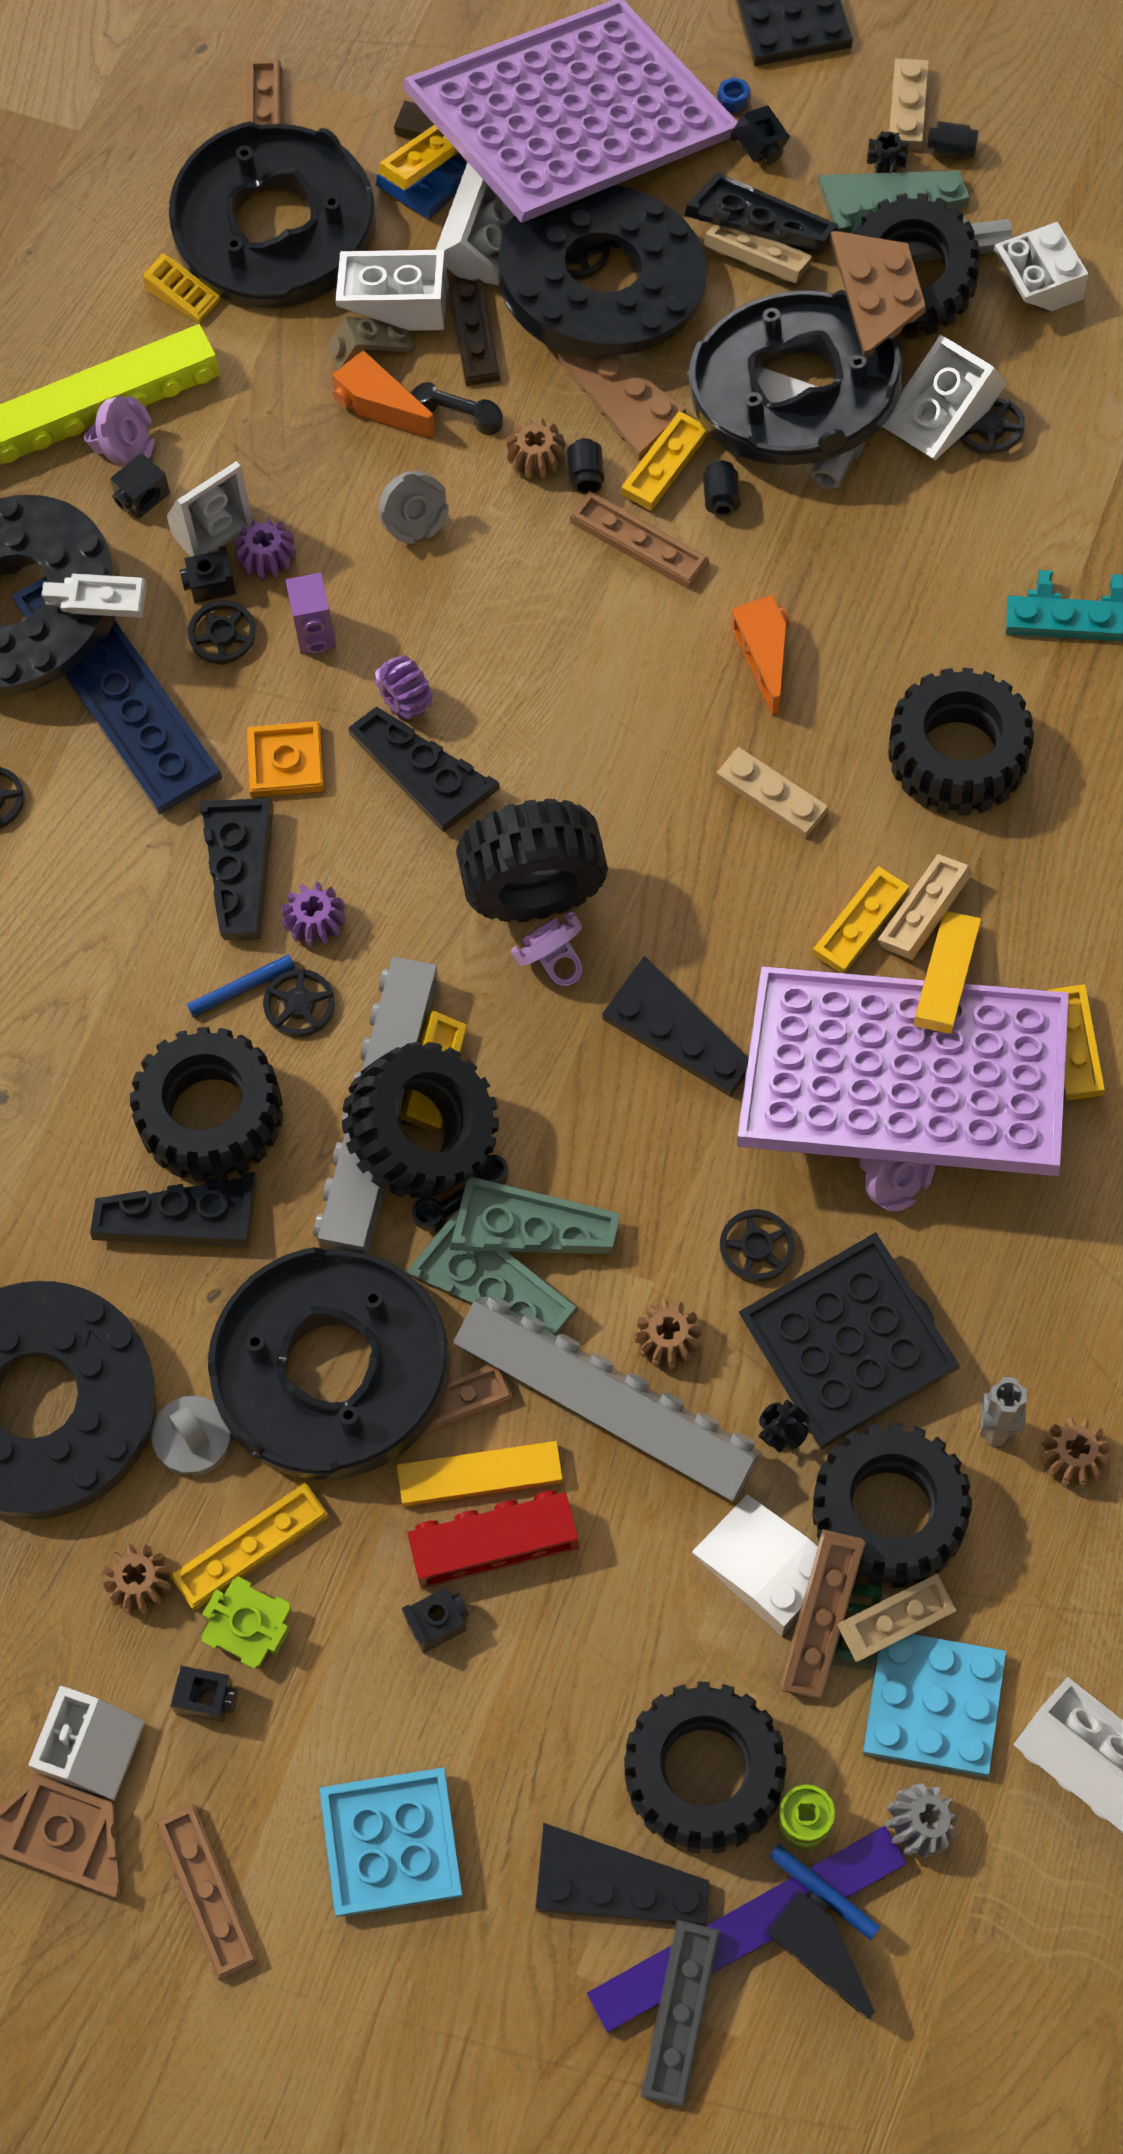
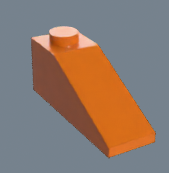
(379, 397)
(761, 636)

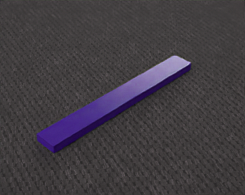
(742, 1929)

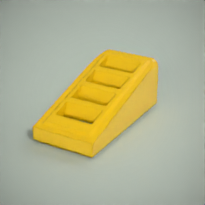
(165, 273)

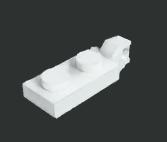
(98, 595)

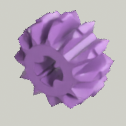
(265, 548)
(403, 687)
(326, 911)

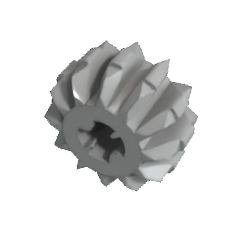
(917, 1836)

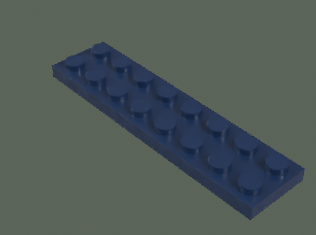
(136, 716)

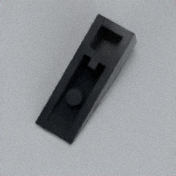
(816, 1943)

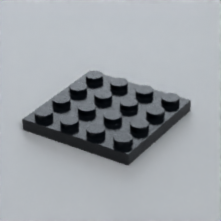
(849, 1340)

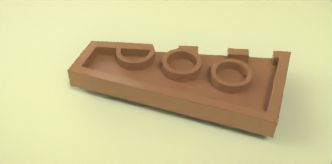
(625, 397)

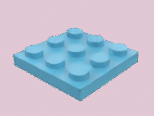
(935, 1704)
(390, 1842)

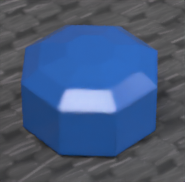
(734, 94)

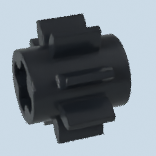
(887, 152)
(783, 1426)

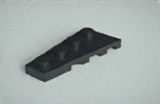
(749, 210)
(429, 776)
(239, 855)
(671, 1025)
(192, 1215)
(607, 1882)

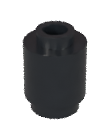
(952, 140)
(585, 466)
(721, 488)

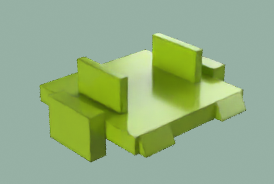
(246, 1622)

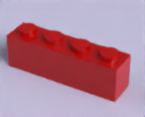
(493, 1539)

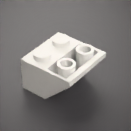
(1044, 267)
(86, 1743)

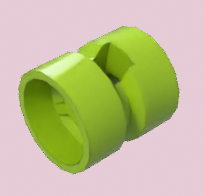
(806, 1817)

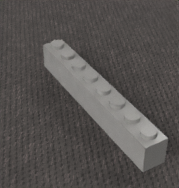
(398, 1020)
(608, 1397)

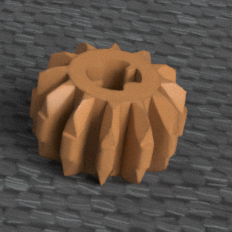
(535, 448)
(683, 1332)
(1091, 1455)
(130, 1592)

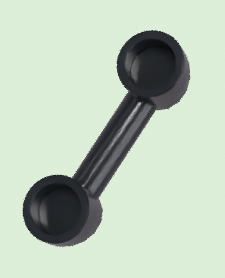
(486, 413)
(431, 1214)

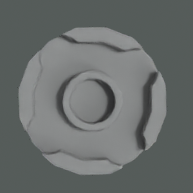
(413, 506)
(190, 1436)

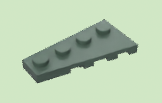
(860, 192)
(526, 1221)
(488, 1273)

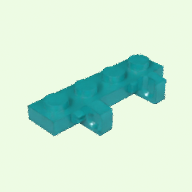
(1050, 616)

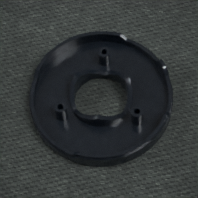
(298, 261)
(591, 322)
(817, 420)
(63, 544)
(112, 1407)
(311, 1435)

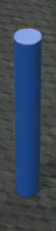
(240, 985)
(832, 1897)

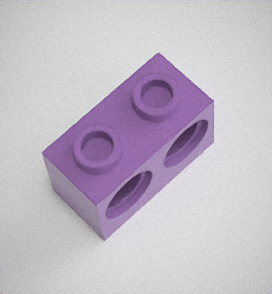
(311, 613)

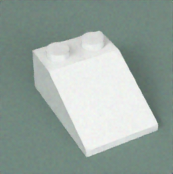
(395, 287)
(944, 398)
(211, 512)
(760, 1562)

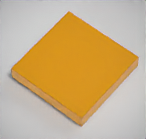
(285, 759)

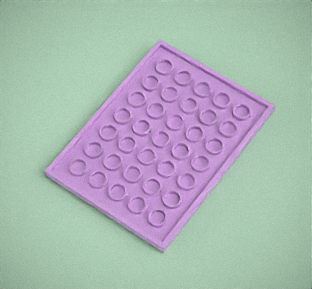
(570, 108)
(853, 1077)

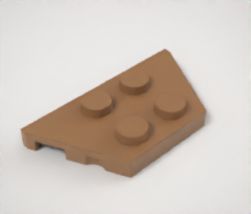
(878, 286)
(62, 1834)

